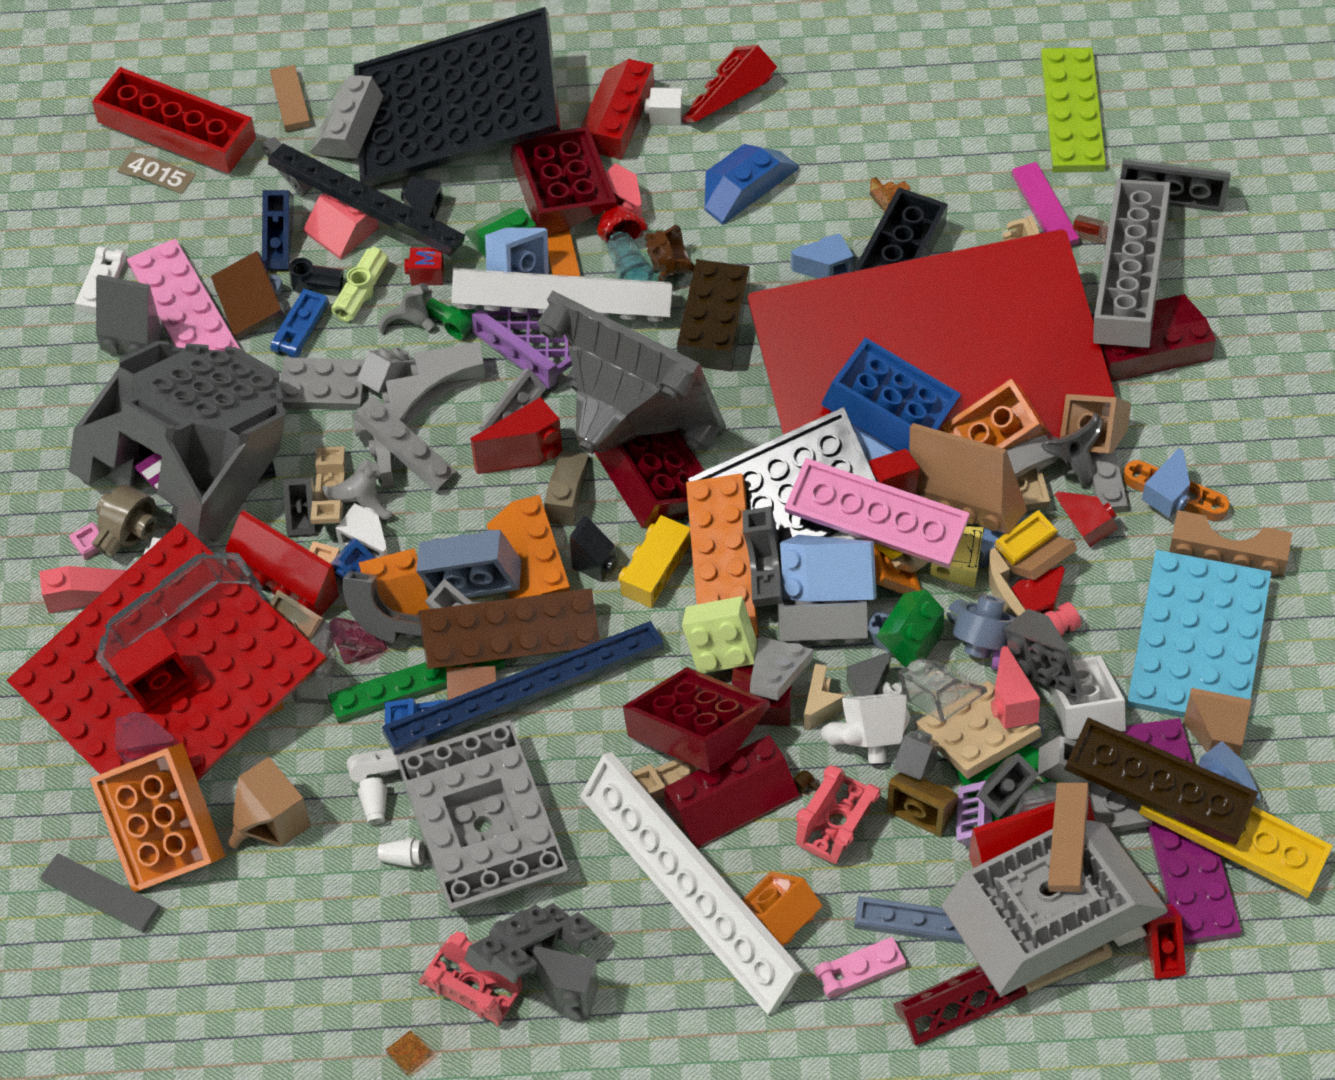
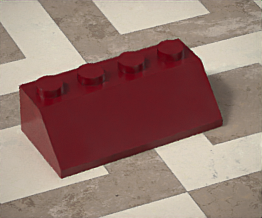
(732, 795)

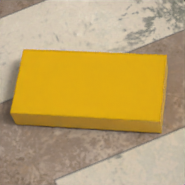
(1025, 537)

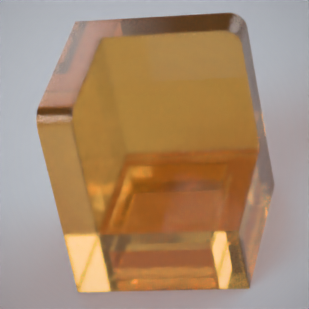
(884, 193)

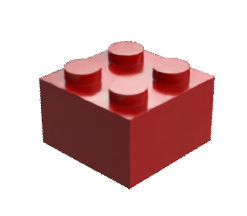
(151, 668)

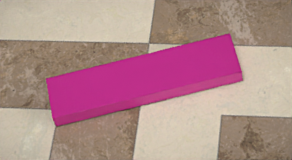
(1043, 200)

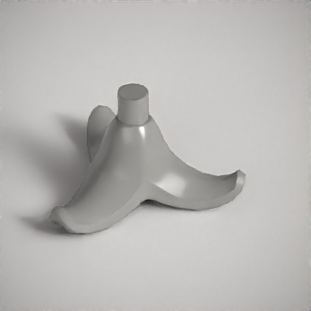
(411, 309)
(361, 489)

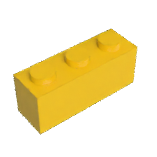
(655, 561)

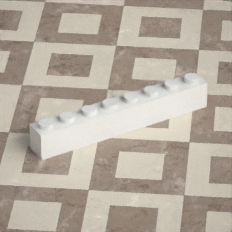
(532, 290)

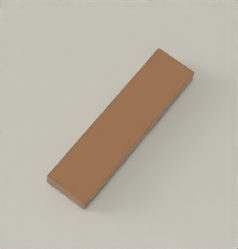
(1068, 837)

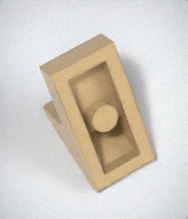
(821, 703)

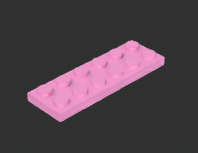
(180, 297)
(877, 512)

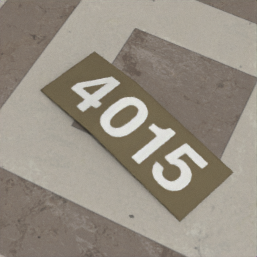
(156, 171)

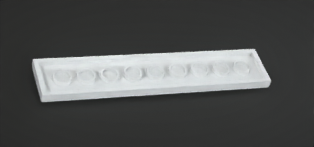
(691, 883)

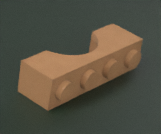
(1264, 551)

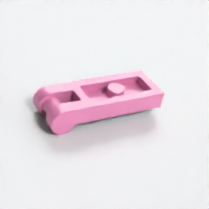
(860, 967)

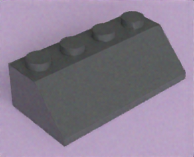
(1189, 184)

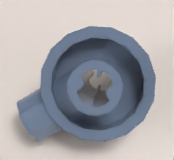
(980, 624)

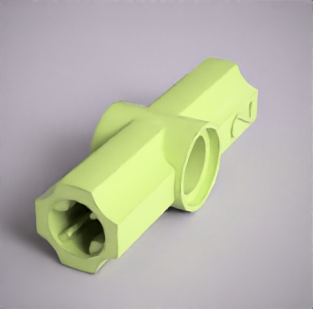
(360, 284)

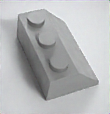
(348, 118)
(822, 621)

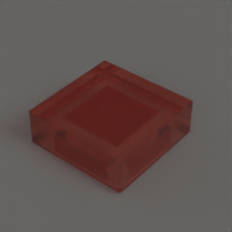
(1088, 225)

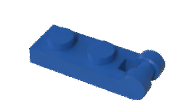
(299, 323)

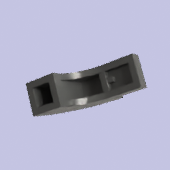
(764, 556)
(372, 613)

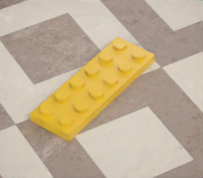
(1265, 847)

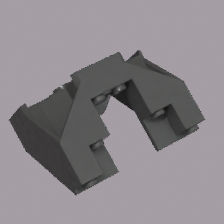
(199, 408)

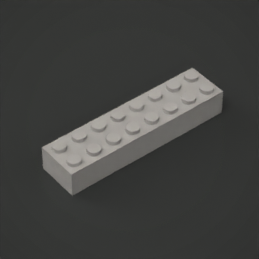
(1132, 263)

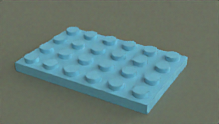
(1197, 632)

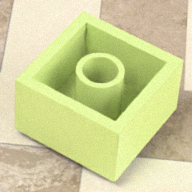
(720, 635)

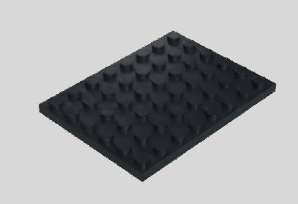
(460, 97)

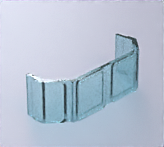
(168, 599)

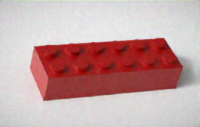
(174, 120)

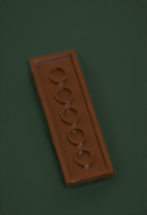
(508, 628)

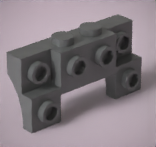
(512, 941)

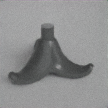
(1076, 447)

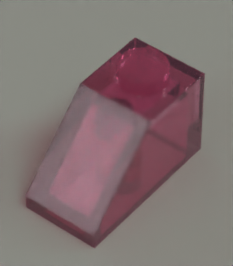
(140, 736)

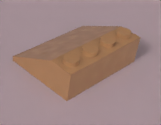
(967, 477)

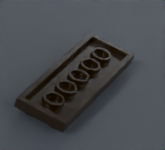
(1161, 781)

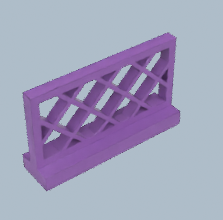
(517, 347)

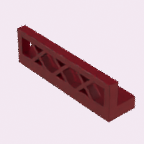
(948, 992)

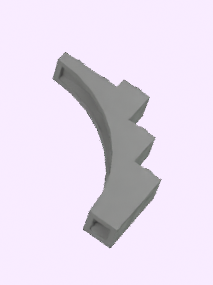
(406, 397)

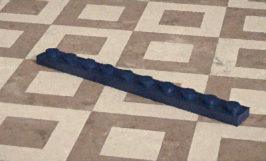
(522, 687)

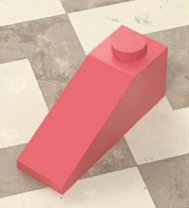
(74, 586)
(1014, 697)

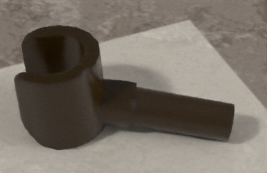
(805, 780)

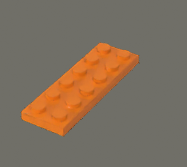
(718, 541)

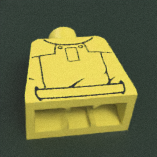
(965, 561)

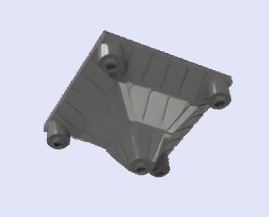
(629, 382)

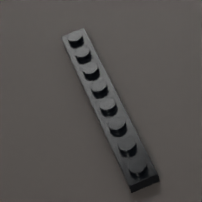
(366, 199)

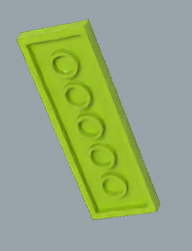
(1072, 110)

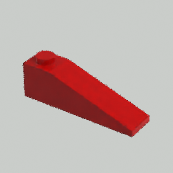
(738, 74)

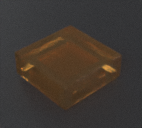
(408, 1052)

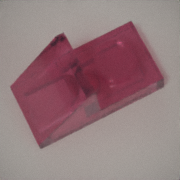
(354, 641)

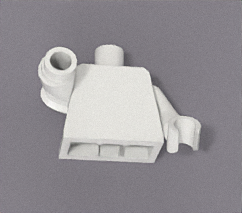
(871, 722)

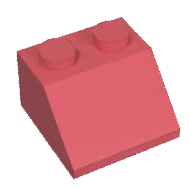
(338, 226)

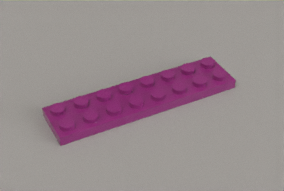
(1188, 871)

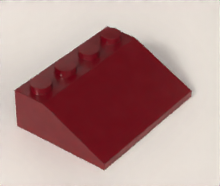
(562, 178)
(1177, 340)
(652, 475)
(694, 718)

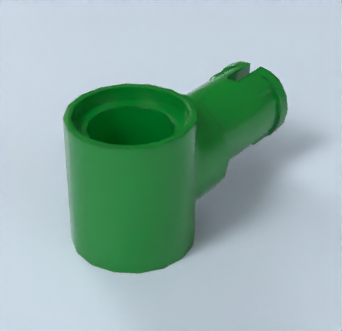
(455, 320)

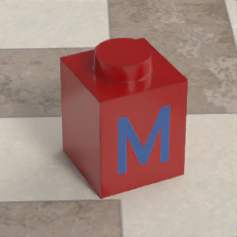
(425, 266)

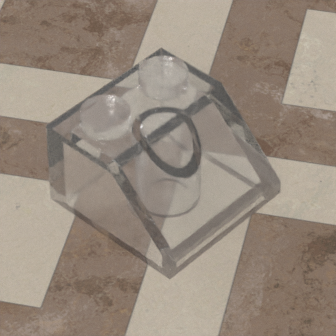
(938, 688)

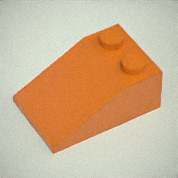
(999, 418)

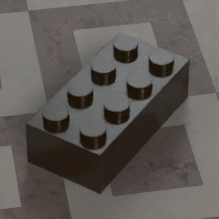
(714, 313)

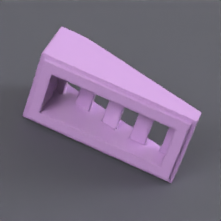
(963, 812)

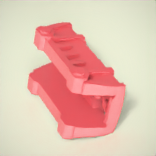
(824, 805)
(453, 984)

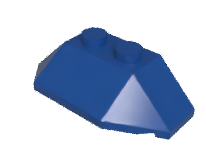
(743, 179)

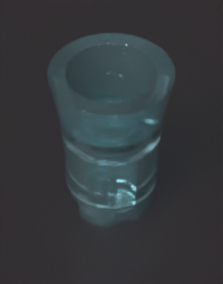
(628, 259)

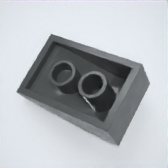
(125, 315)

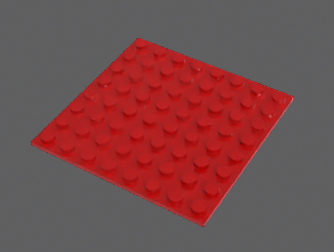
(229, 637)

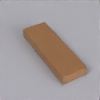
(290, 98)

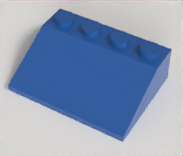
(888, 395)

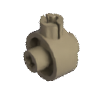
(124, 519)

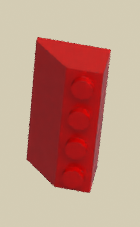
(619, 106)
(283, 564)
(1007, 833)

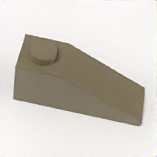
(566, 487)

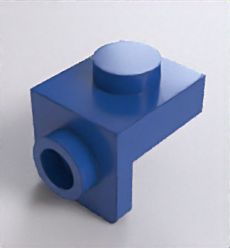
(349, 557)

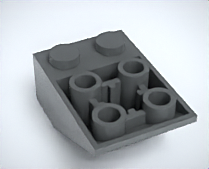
(1042, 652)

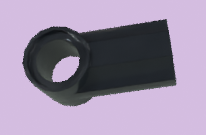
(309, 276)

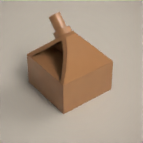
(267, 807)

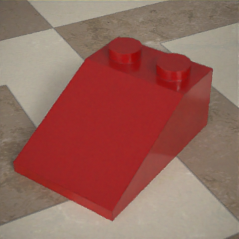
(518, 440)

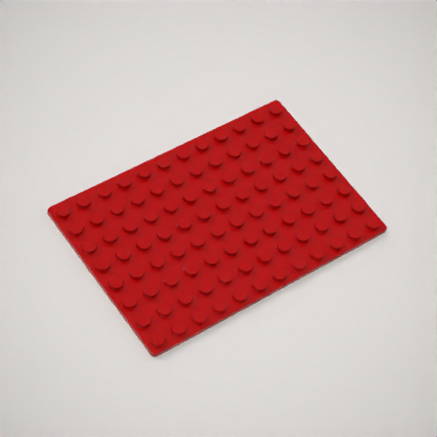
(955, 315)

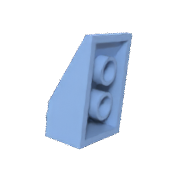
(827, 569)

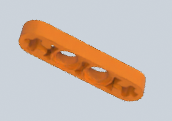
(1211, 497)

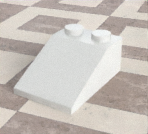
(1100, 701)

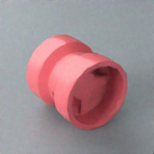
(1065, 618)

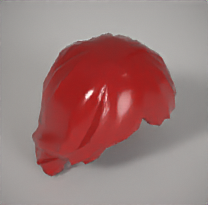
(621, 220)

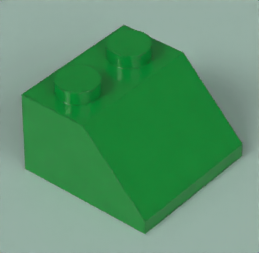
(507, 219)
(913, 627)

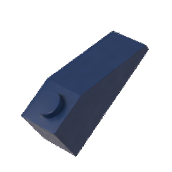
(277, 228)

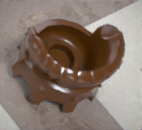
(668, 253)

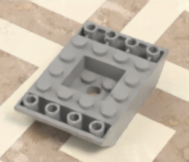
(475, 782)
(1025, 934)

